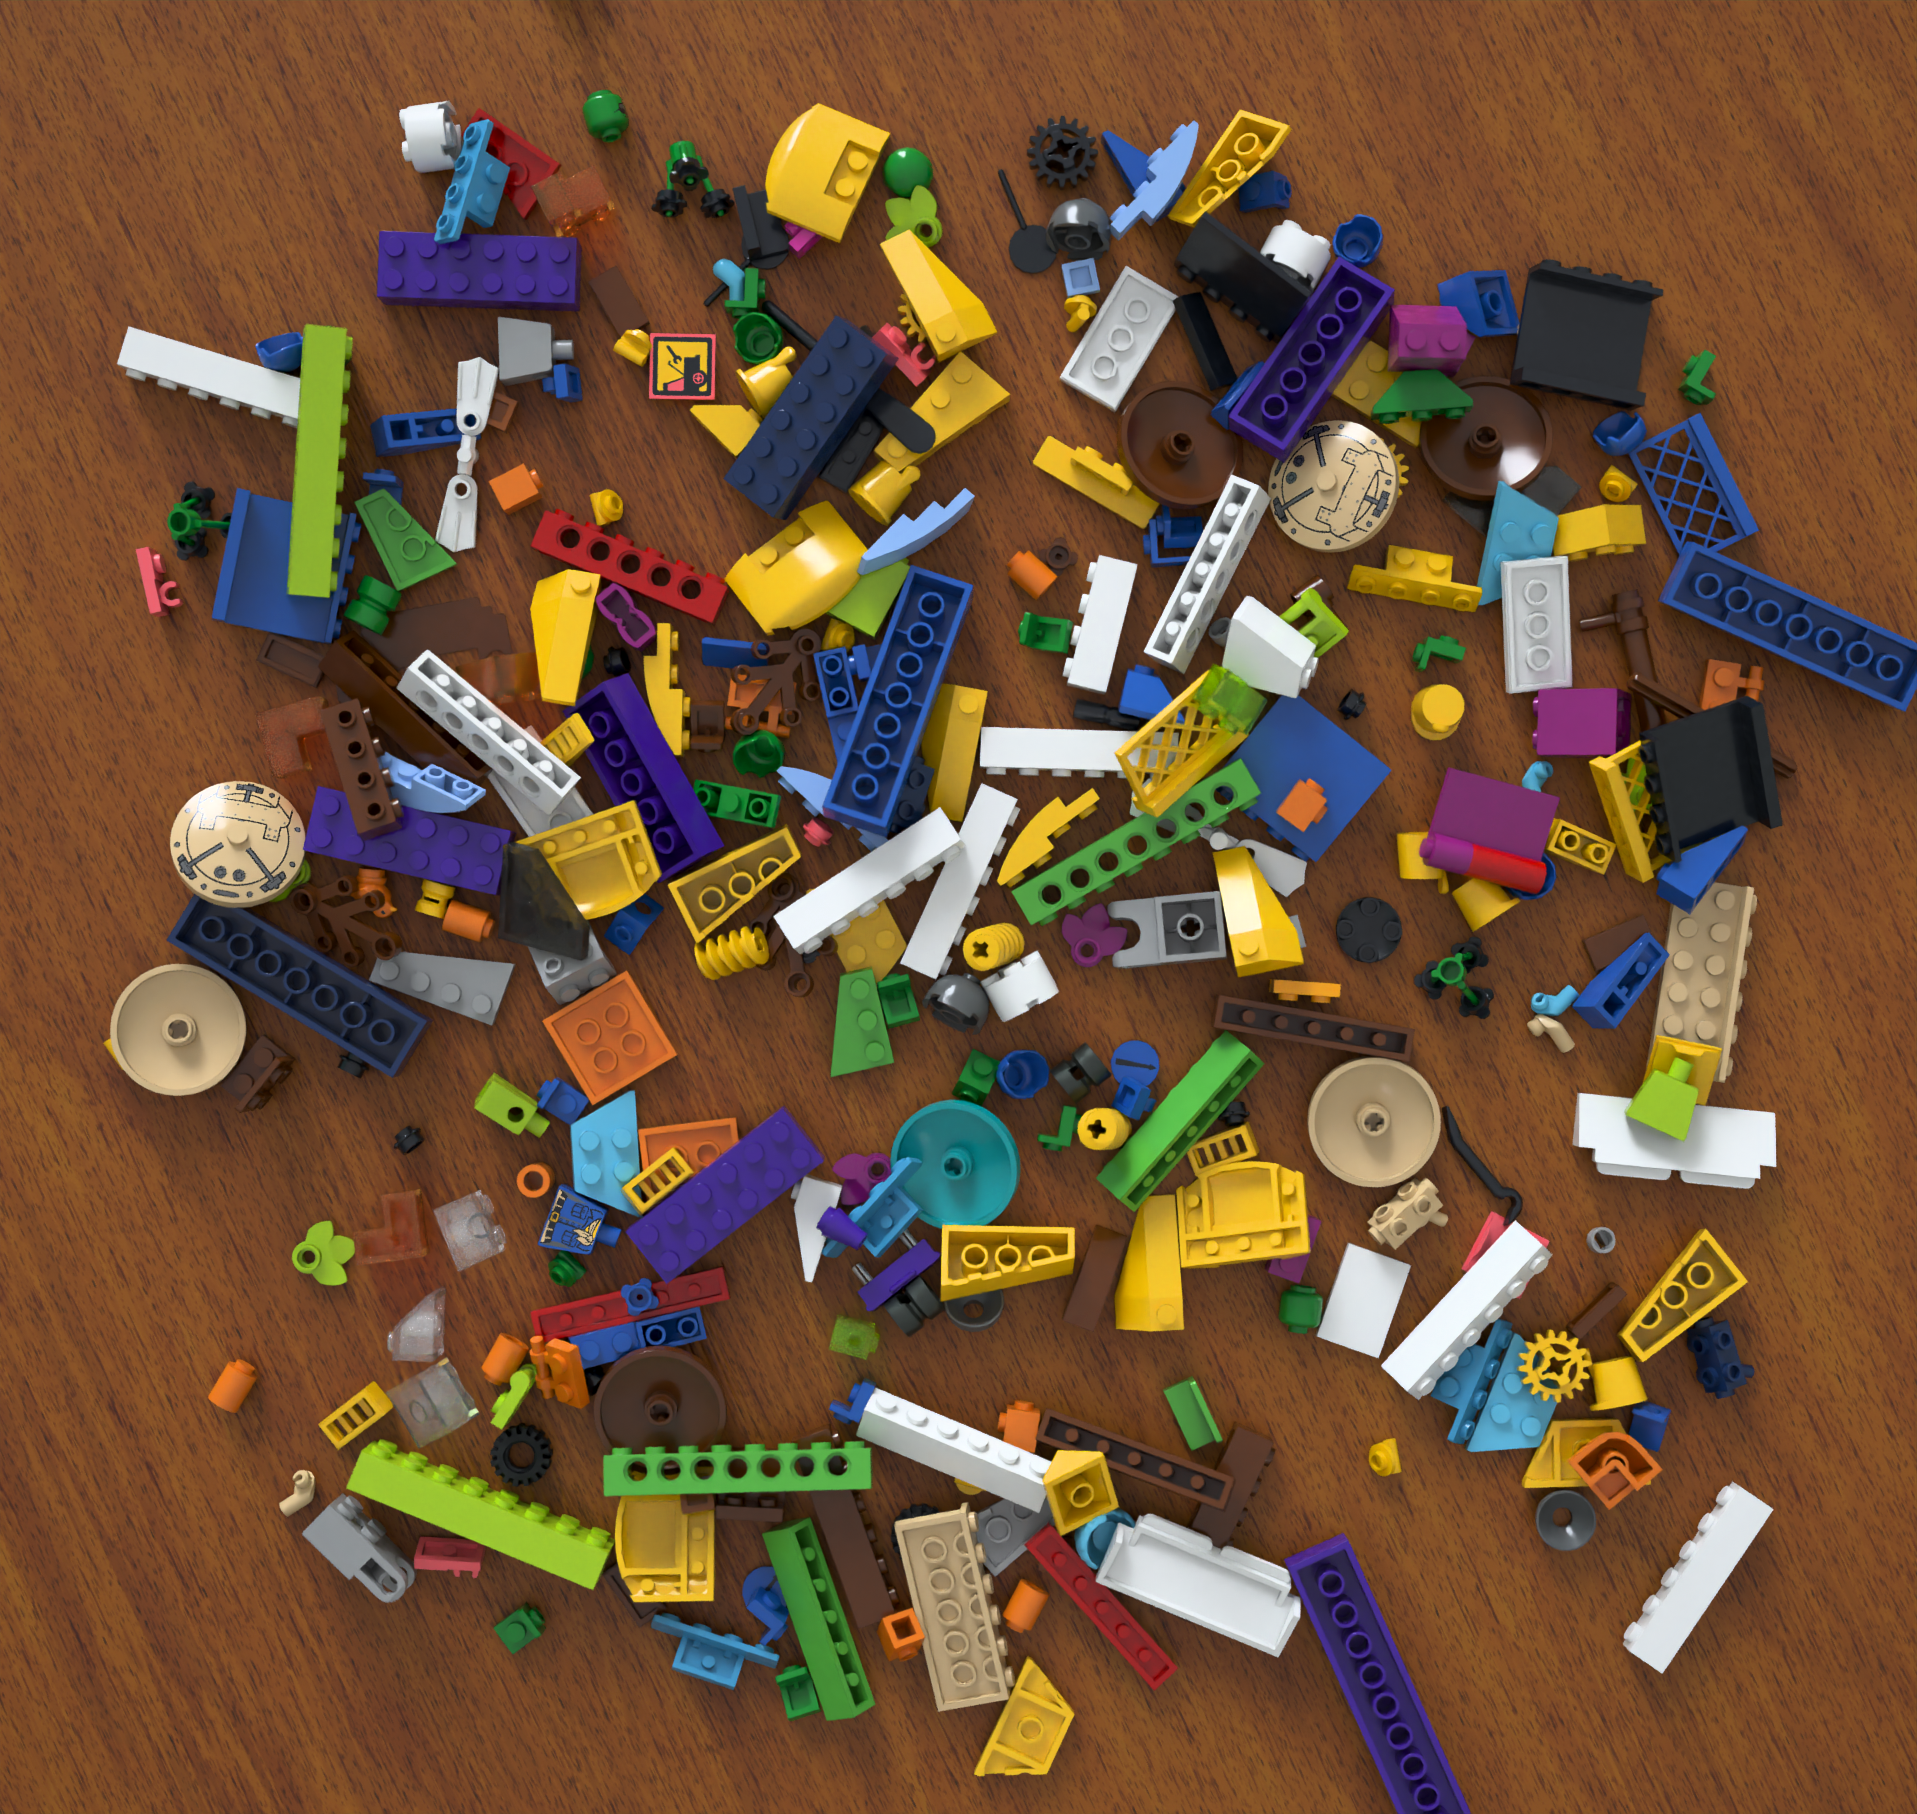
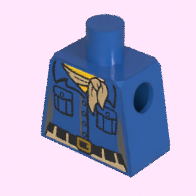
(577, 1223)

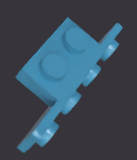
(474, 186)
(885, 1212)
(1467, 1381)
(711, 1655)

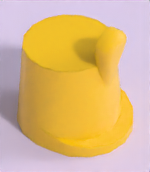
(766, 381)
(883, 490)
(1437, 711)
(1412, 865)
(1482, 902)
(1615, 1382)

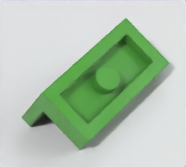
(1192, 1413)

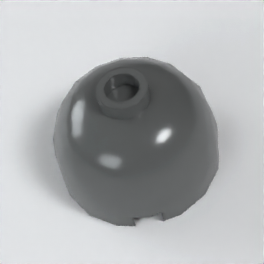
(1079, 228)
(959, 1002)

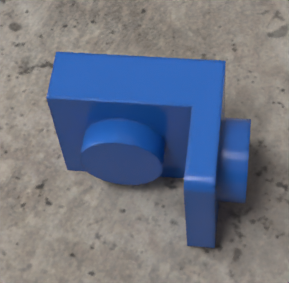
(562, 1100)
(859, 1397)

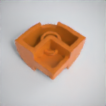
(1614, 1466)

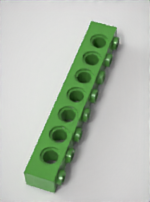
(1030, 893)
(620, 1482)

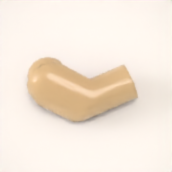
(1554, 1029)
(303, 1493)

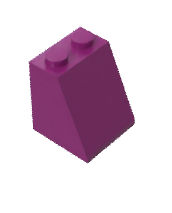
(1426, 338)
(1581, 722)

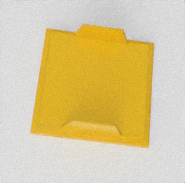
(1703, 1057)

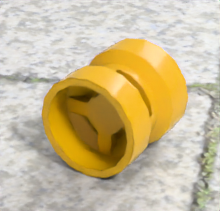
(438, 892)

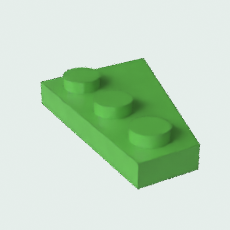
(401, 542)
(860, 1026)

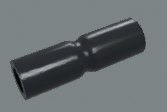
(1101, 714)

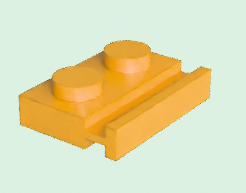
(1291, 989)

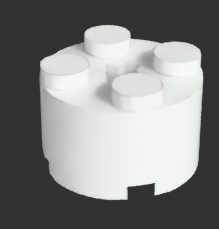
(431, 136)
(1297, 253)
(1020, 986)

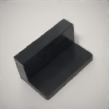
(760, 229)

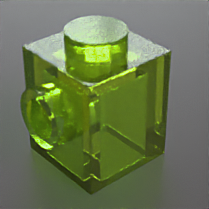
(854, 1337)

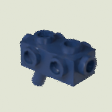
(912, 800)
(1717, 1357)

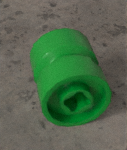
(373, 604)

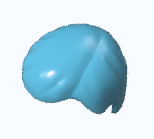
(1095, 1536)

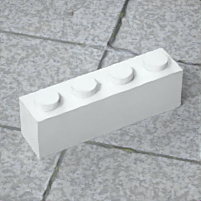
(1101, 625)

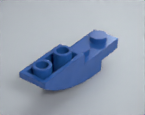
(837, 694)
(617, 1341)

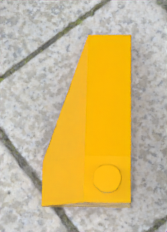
(1150, 1279)

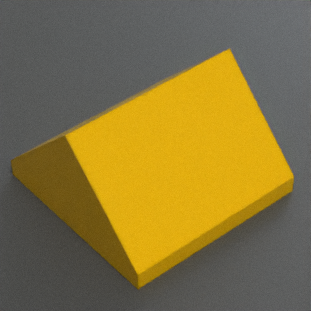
(1078, 1488)

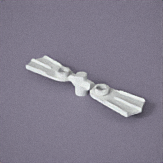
(474, 396)
(1279, 868)

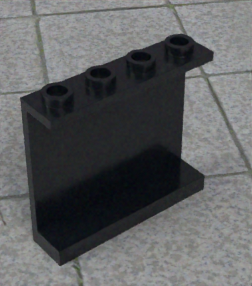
(1583, 334)
(1709, 775)

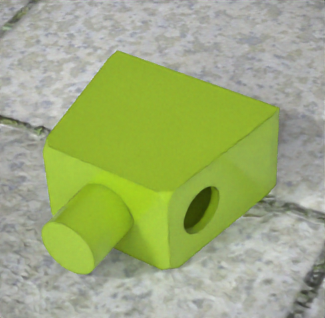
(499, 1097)
(1666, 1100)

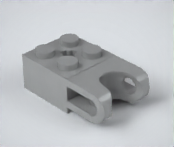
(1161, 933)
(361, 1548)

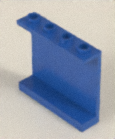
(256, 573)
(1304, 744)

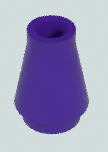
(840, 1228)

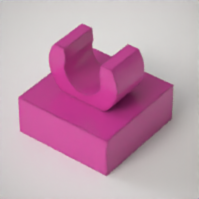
(802, 239)

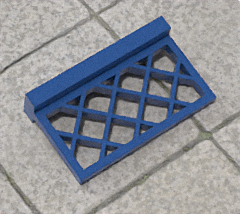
(1717, 474)

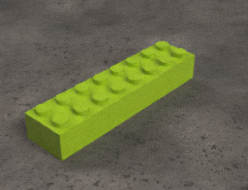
(316, 460)
(481, 1513)

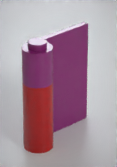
(1490, 831)

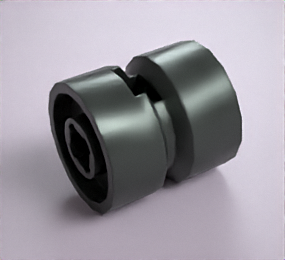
(1090, 1066)
(914, 1306)

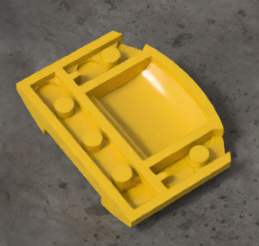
(822, 170)
(799, 570)
(601, 859)
(1242, 1215)
(662, 1550)

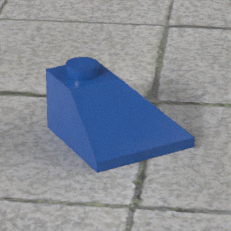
(1483, 302)
(1145, 694)

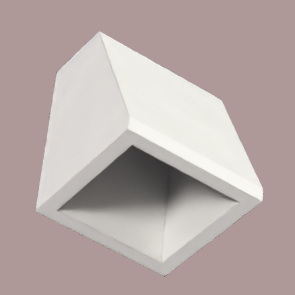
(1268, 651)

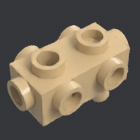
(1406, 1212)

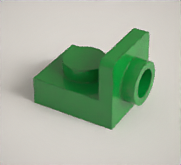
(520, 1627)

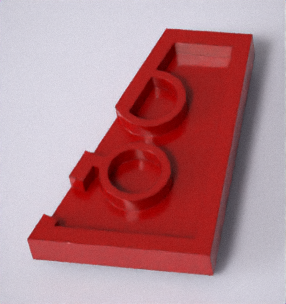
(526, 163)

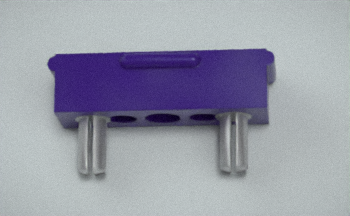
(898, 1274)

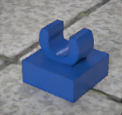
(565, 383)
(1133, 1098)

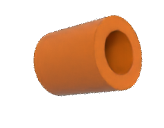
(1031, 574)
(468, 921)
(535, 1179)
(504, 1359)
(233, 1385)
(1025, 1606)

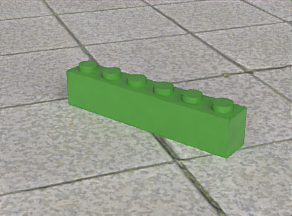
(1180, 1120)
(818, 1619)

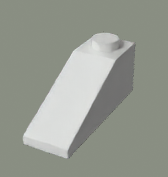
(812, 1199)

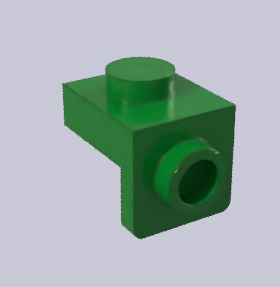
(754, 291)
(1695, 371)
(1045, 633)
(1442, 648)
(897, 1000)
(976, 1078)
(1067, 1125)
(798, 1692)

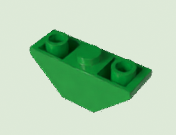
(1420, 396)
(738, 803)

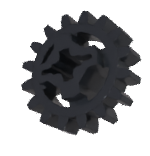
(1074, 147)

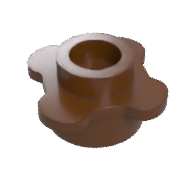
(1058, 547)

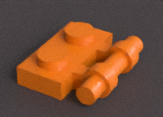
(1722, 681)
(742, 696)
(565, 1374)

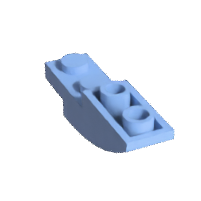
(1167, 173)
(430, 788)
(814, 790)

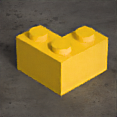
(1599, 529)

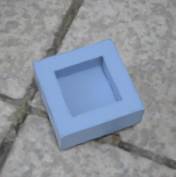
(1080, 278)

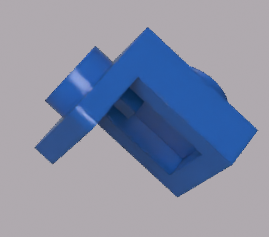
(1265, 192)
(1178, 531)
(863, 661)
(771, 1612)

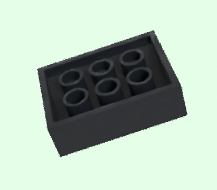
(1241, 279)

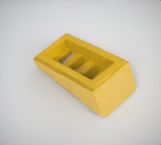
(569, 740)
(1230, 1133)
(636, 1201)
(373, 1403)

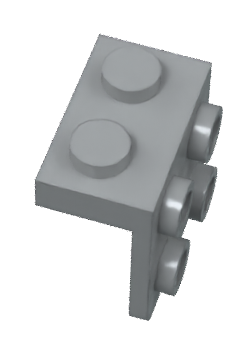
(569, 977)

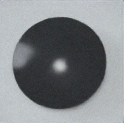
(1368, 929)

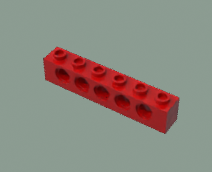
(557, 525)

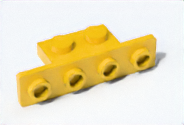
(1096, 479)
(1416, 578)

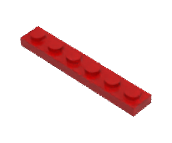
(612, 1310)
(1101, 1606)

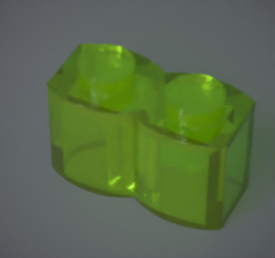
(1229, 700)

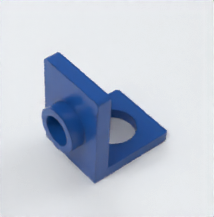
(385, 479)
(1150, 547)
(631, 924)
(1649, 1424)

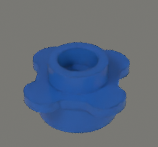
(630, 1294)

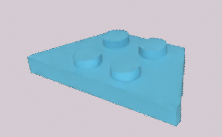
(1516, 532)
(607, 1152)
(1511, 1414)

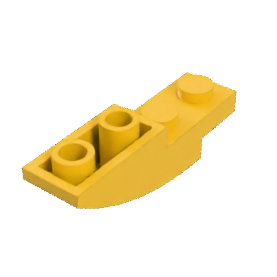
(666, 703)
(1032, 843)
(1579, 846)

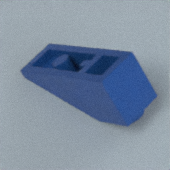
(1132, 165)
(417, 431)
(1689, 880)
(1620, 983)

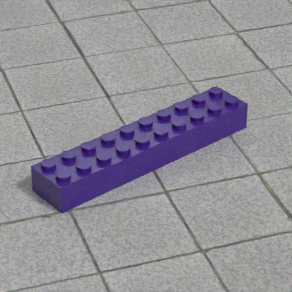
(1374, 1679)

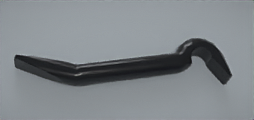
(1480, 1169)

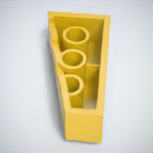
(950, 405)
(726, 883)
(1002, 1257)
(1684, 1294)

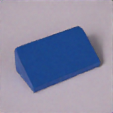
(1234, 394)
(730, 653)

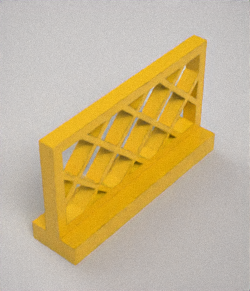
(1190, 763)
(1621, 816)

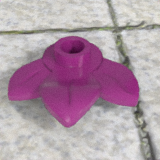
(1094, 931)
(859, 1176)

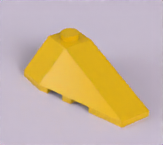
(1235, 158)
(941, 303)
(563, 627)
(951, 747)
(1256, 921)

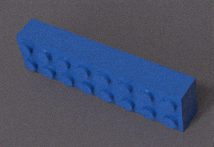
(1793, 625)
(898, 701)

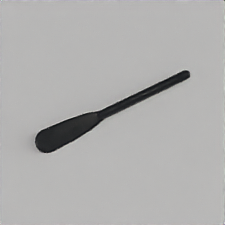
(894, 415)

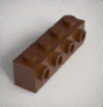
(361, 769)

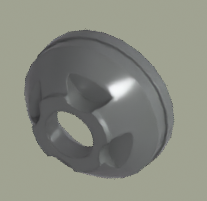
(991, 1303)
(1579, 1528)

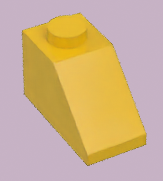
(728, 424)

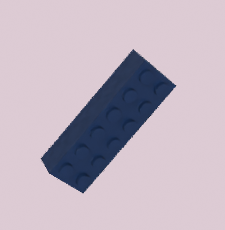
(810, 418)

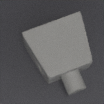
(529, 350)

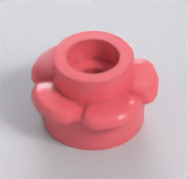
(818, 832)

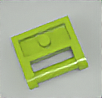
(1323, 629)
(510, 1401)

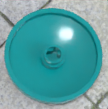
(966, 1160)

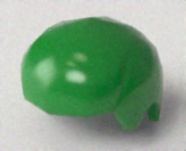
(906, 170)
(757, 338)
(758, 753)

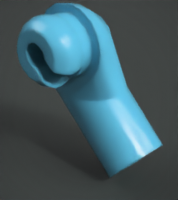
(732, 276)
(1537, 775)
(1554, 1005)

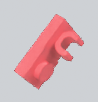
(909, 361)
(152, 568)
(449, 1554)

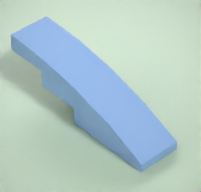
(909, 537)

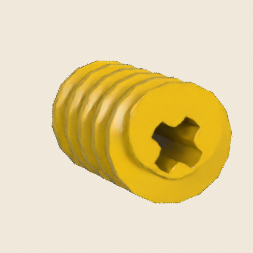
(993, 946)
(731, 955)
(1117, 1129)

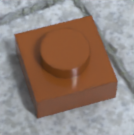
(501, 412)
(697, 1502)

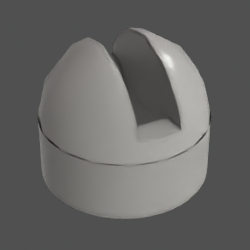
(1219, 627)
(1605, 1238)

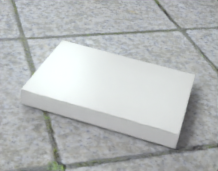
(1363, 1300)

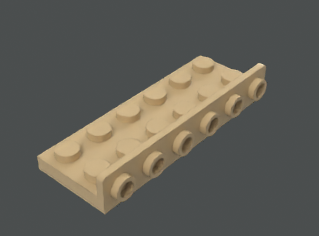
(1704, 971)
(955, 1608)

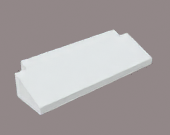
(1719, 1148)
(1202, 1582)

